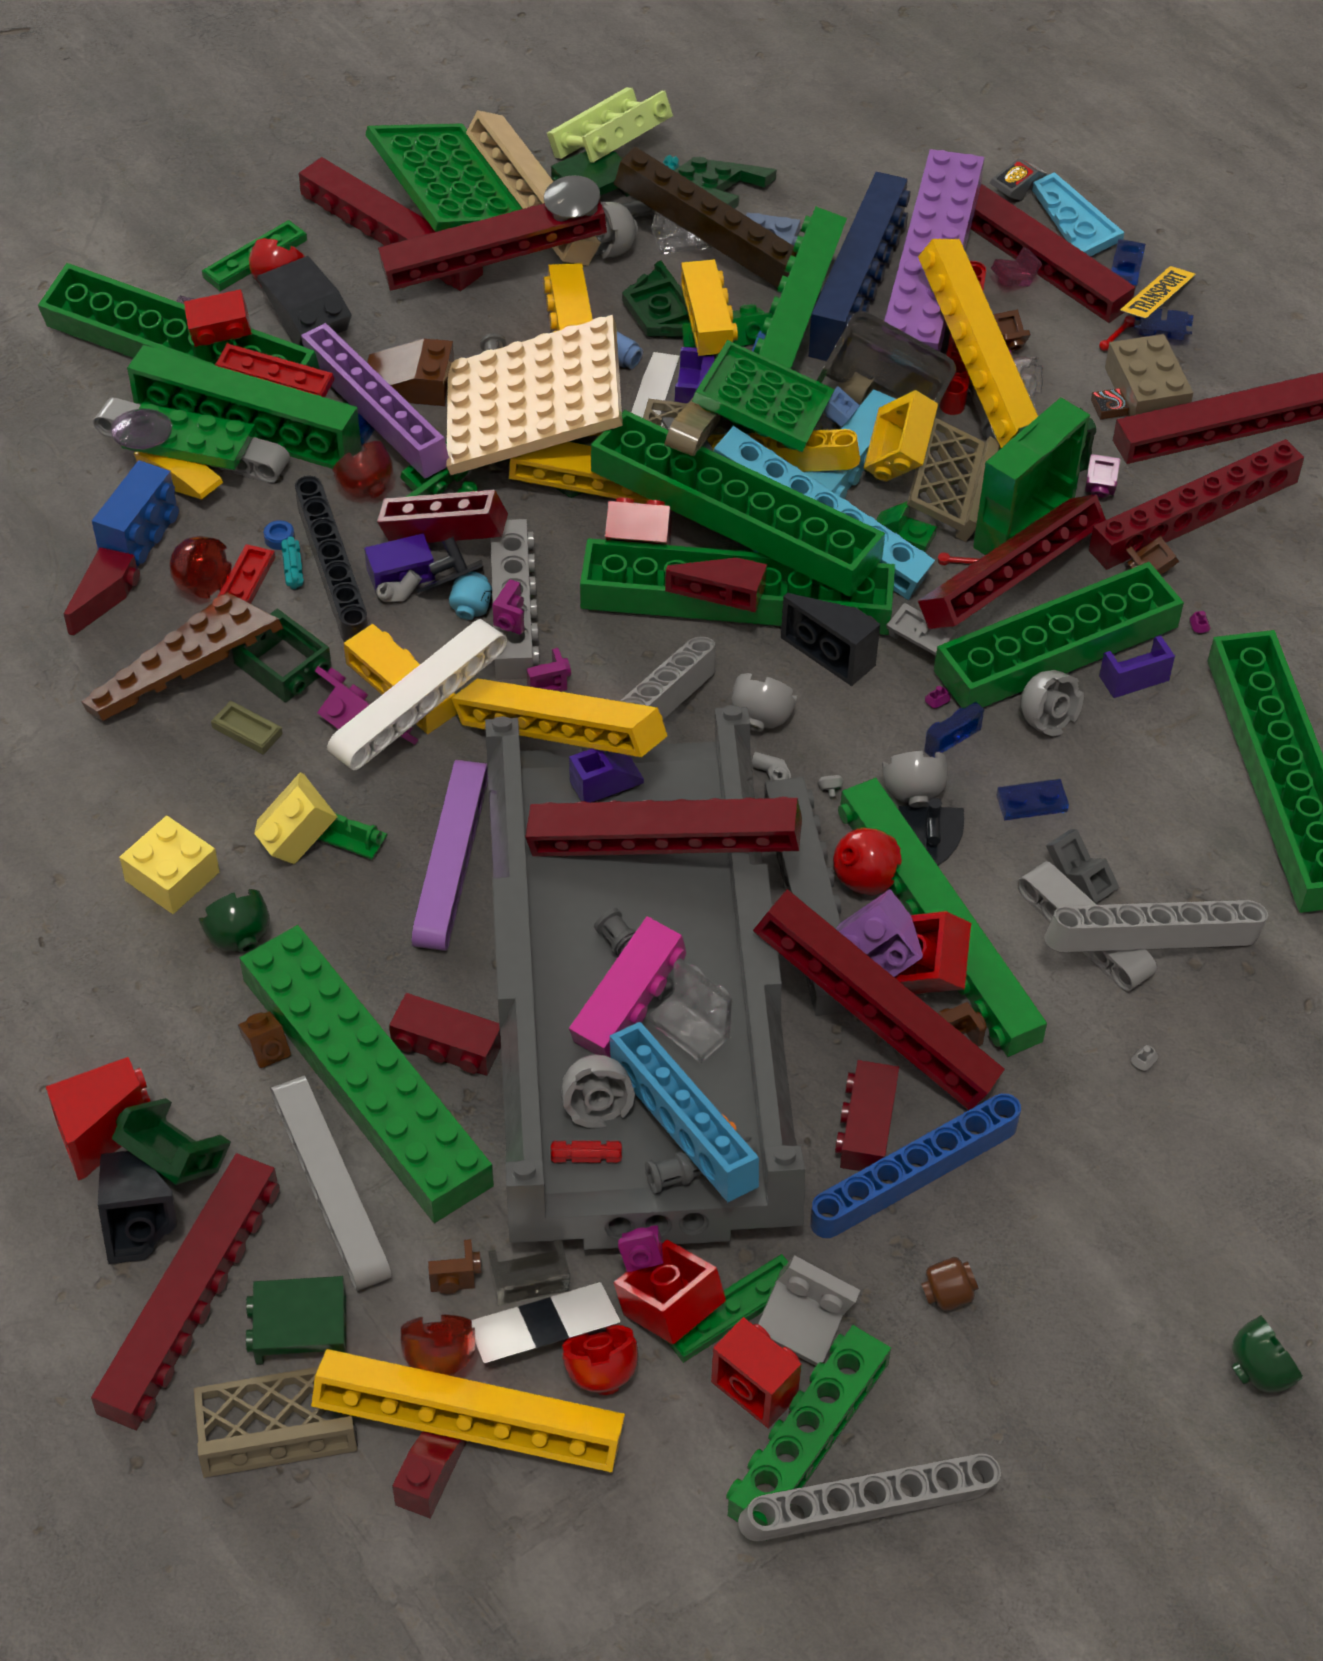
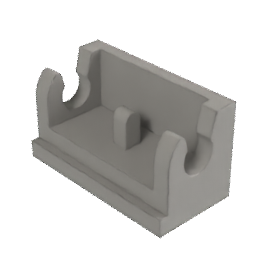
(912, 626)

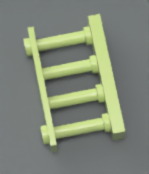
(609, 124)

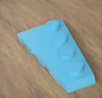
(1075, 216)

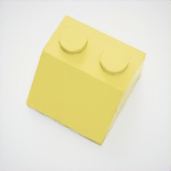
(294, 820)

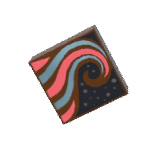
(1109, 403)

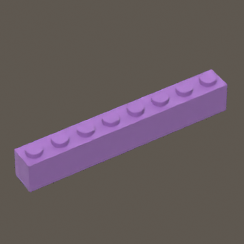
(378, 402)

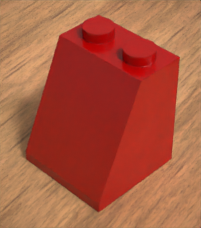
(89, 1107)

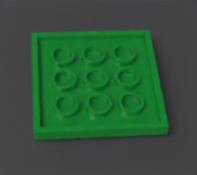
(763, 396)

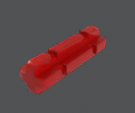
(586, 1151)

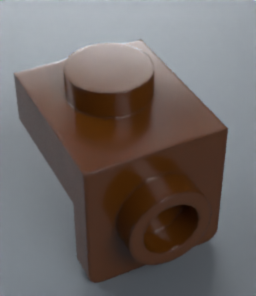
(1012, 329)
(1156, 553)
(966, 1021)
(265, 1038)
(455, 1274)

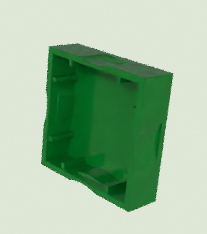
(1031, 474)

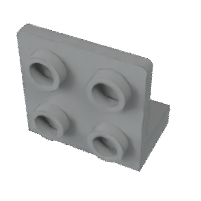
(806, 1309)

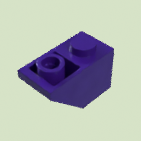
(602, 774)

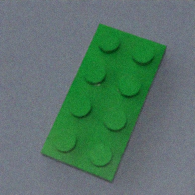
(202, 438)

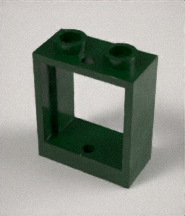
(297, 679)

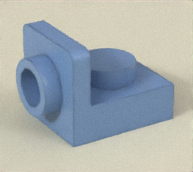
(840, 407)

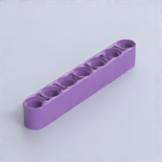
(450, 855)

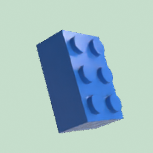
(137, 512)

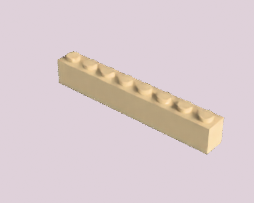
(521, 174)

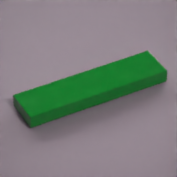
(236, 265)
(743, 1299)

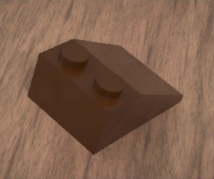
(417, 370)

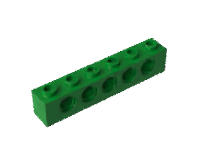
(854, 1351)

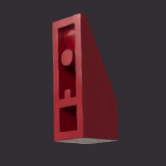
(721, 581)
(102, 588)
(426, 1472)

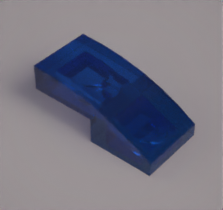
(1128, 260)

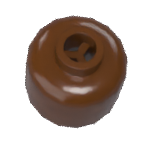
(950, 1284)

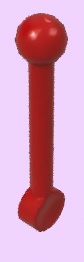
(1129, 321)
(945, 558)

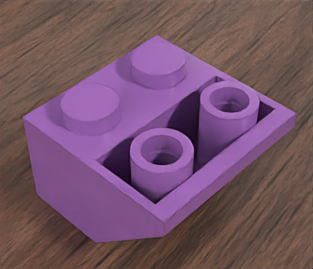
(884, 933)

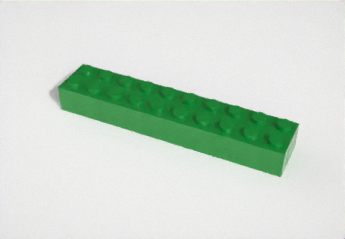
(130, 317)
(740, 504)
(632, 580)
(1277, 753)
(367, 1074)

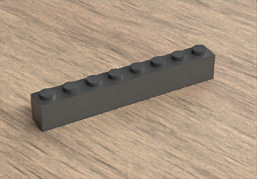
(807, 875)

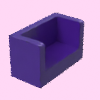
(691, 373)
(395, 558)
(1139, 671)

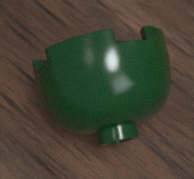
(236, 922)
(1263, 1358)

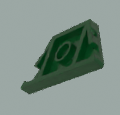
(657, 303)

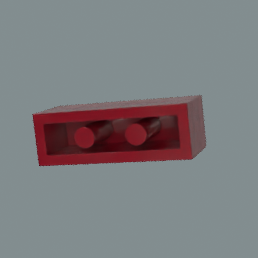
(445, 1034)
(867, 1114)

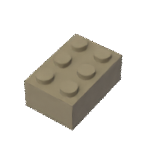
(1147, 374)

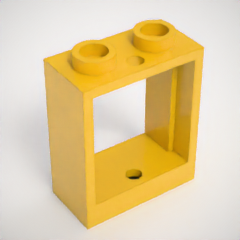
(900, 436)

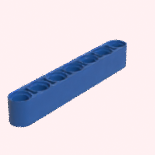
(909, 1178)

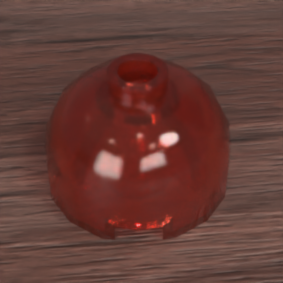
(365, 472)
(199, 566)
(438, 1346)

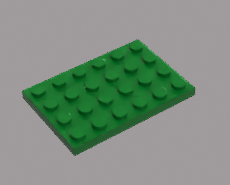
(442, 173)

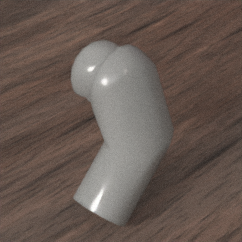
(398, 590)
(775, 767)

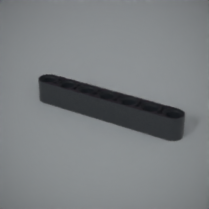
(330, 557)

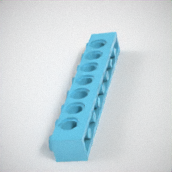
(910, 562)

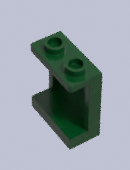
(601, 171)
(164, 1147)
(297, 1316)

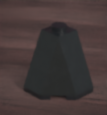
(132, 1207)

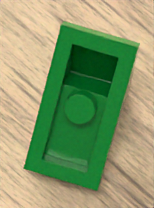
(912, 530)

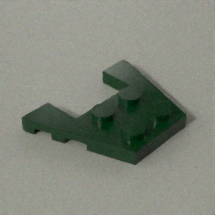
(719, 175)

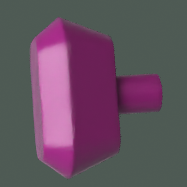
(1199, 622)
(937, 697)

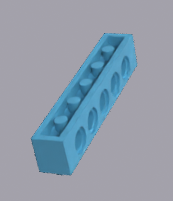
(686, 1113)

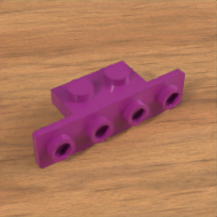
(346, 702)

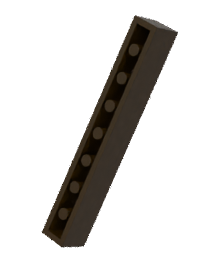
(704, 215)

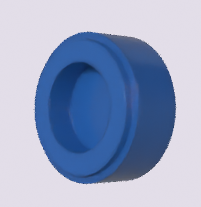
(276, 532)

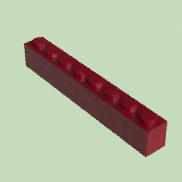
(369, 210)
(483, 244)
(1062, 262)
(1219, 418)
(1011, 562)
(664, 827)
(879, 1000)
(185, 1293)

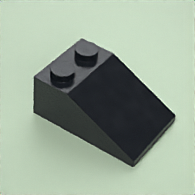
(304, 298)
(831, 635)

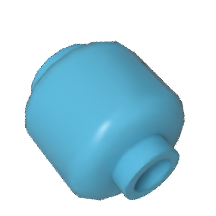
(470, 595)

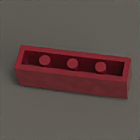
(444, 516)

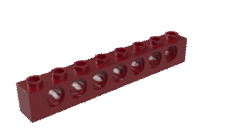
(1197, 503)

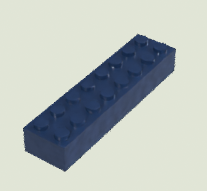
(860, 262)

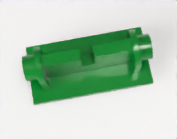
(354, 836)

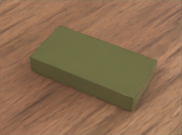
(246, 727)

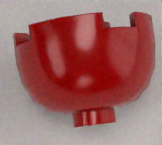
(268, 256)
(867, 860)
(601, 1360)

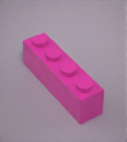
(628, 986)

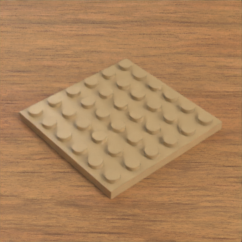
(533, 395)

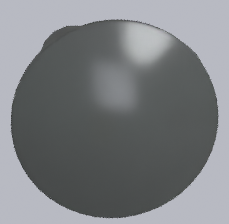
(572, 197)

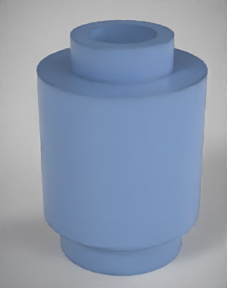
(628, 351)

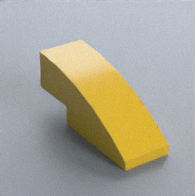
(187, 476)

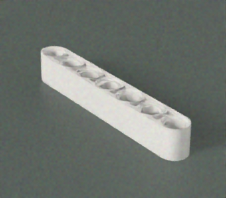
(416, 694)

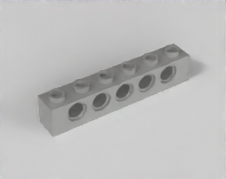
(513, 562)

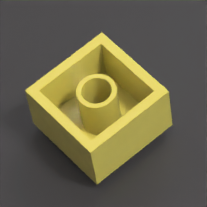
(169, 864)

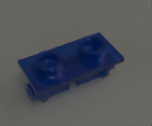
(1174, 325)

